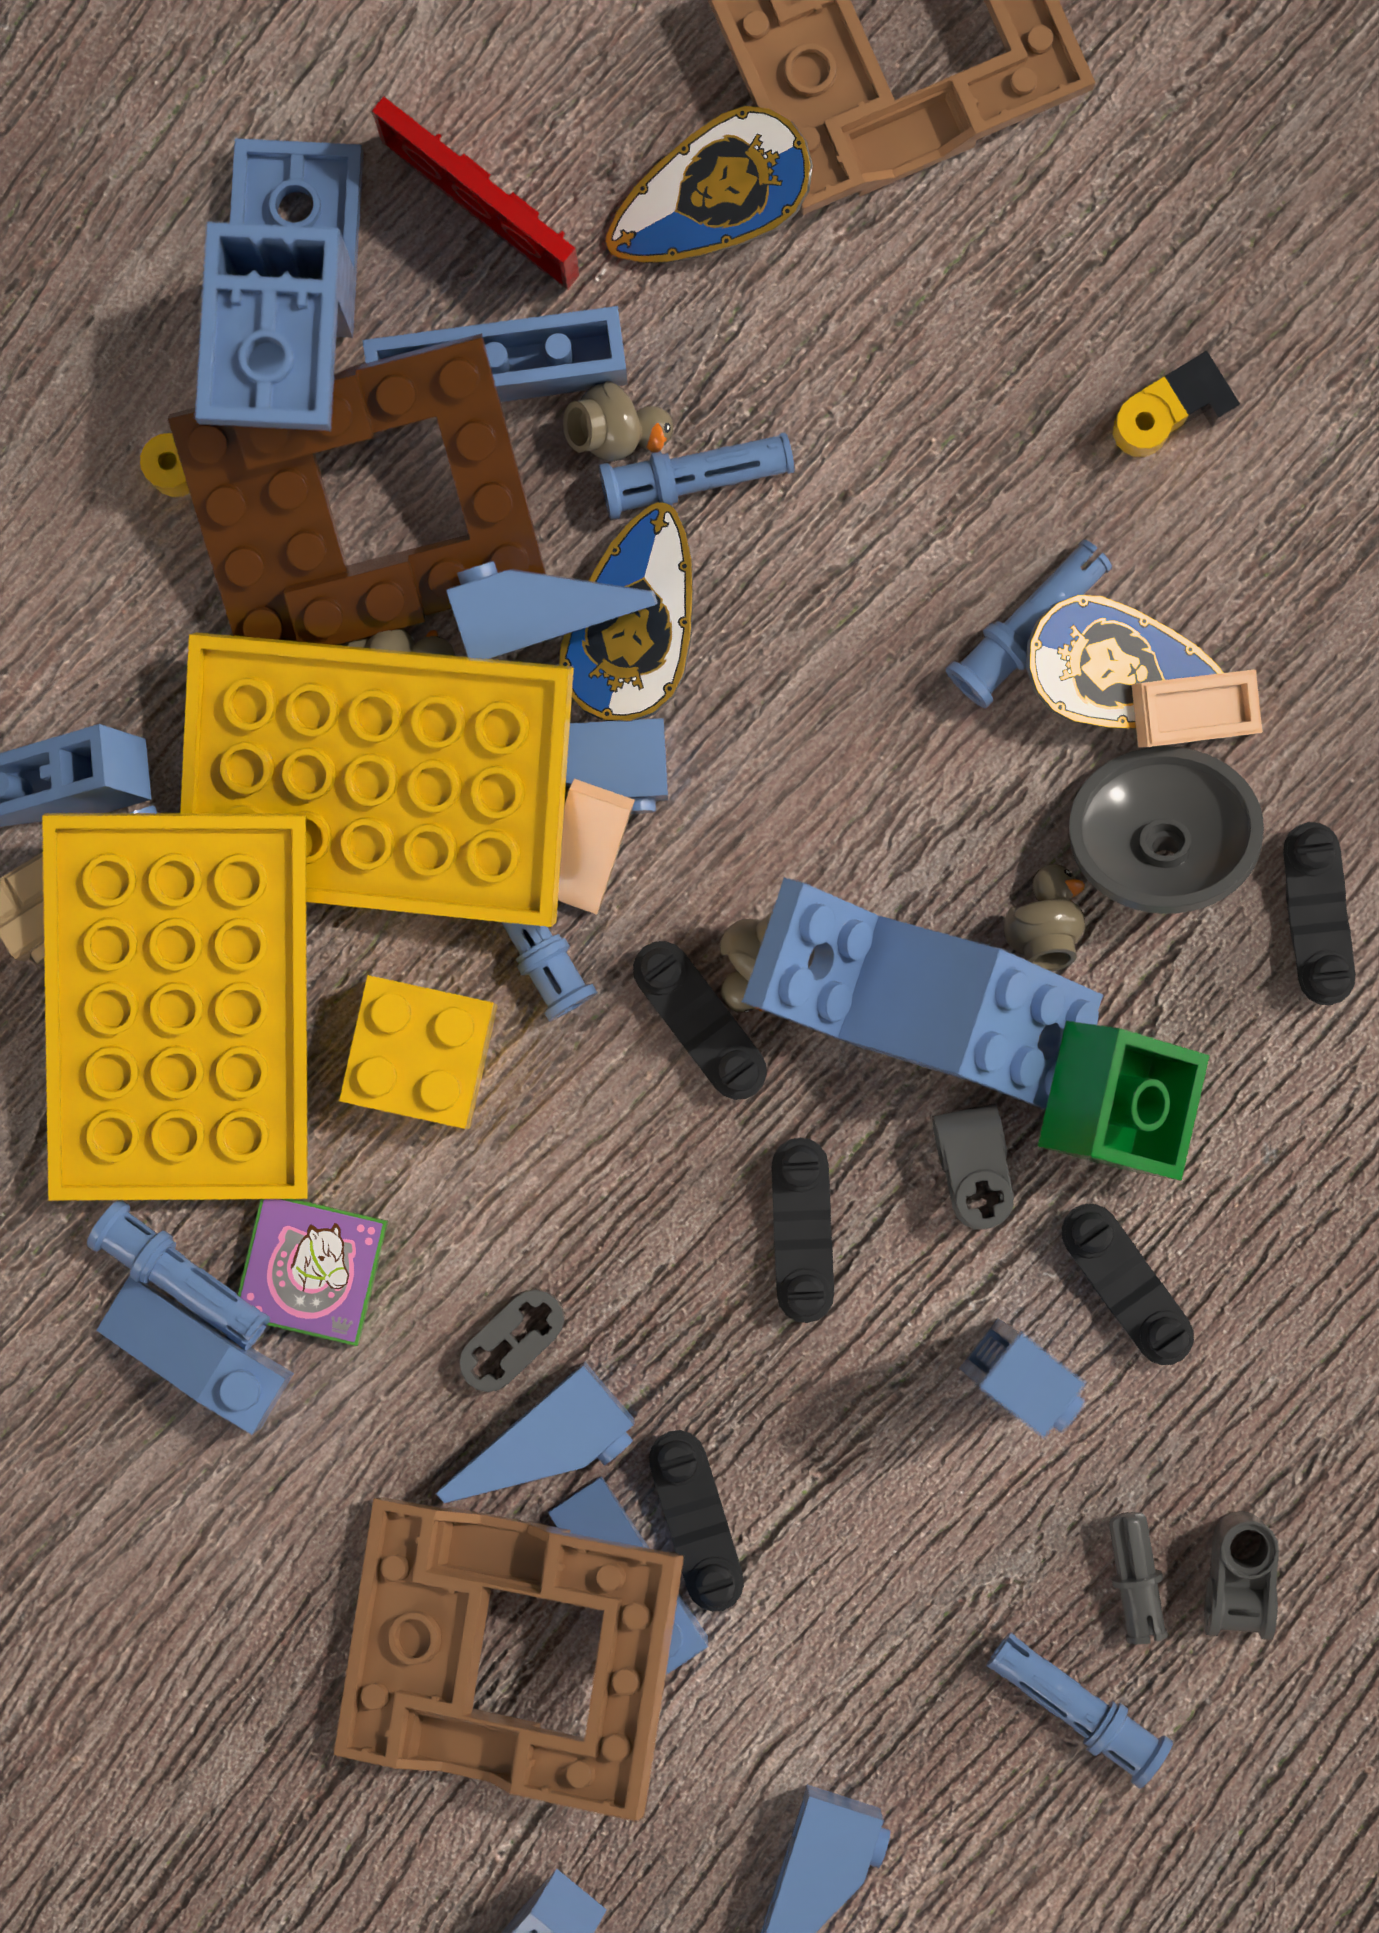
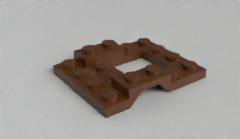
(273, 522)

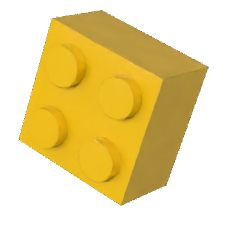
(418, 1052)

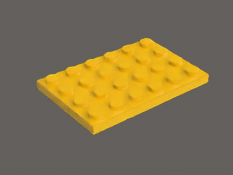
(415, 770)
(175, 1005)

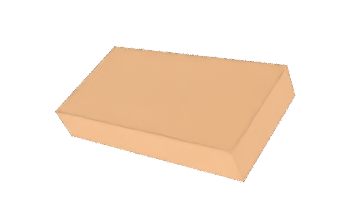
(1196, 708)
(590, 843)

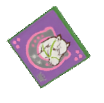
(313, 1267)

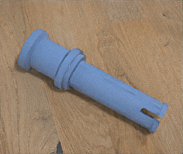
(666, 478)
(1006, 642)
(550, 968)
(155, 1260)
(1103, 1725)

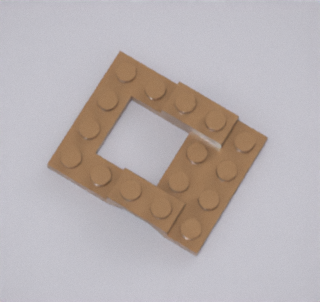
(823, 76)
(423, 1641)

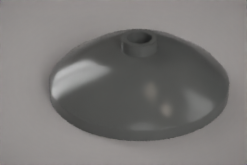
(1170, 803)

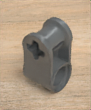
(973, 1152)
(1242, 1591)

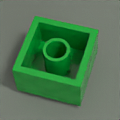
(1123, 1100)

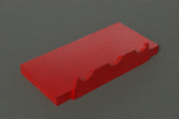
(473, 191)

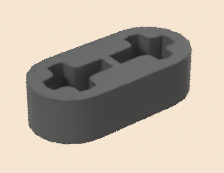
(523, 1351)

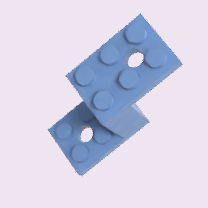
(279, 285)
(915, 993)

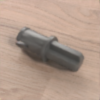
(1137, 1578)

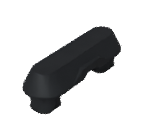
(1318, 913)
(699, 1020)
(802, 1230)
(1127, 1284)
(696, 1520)

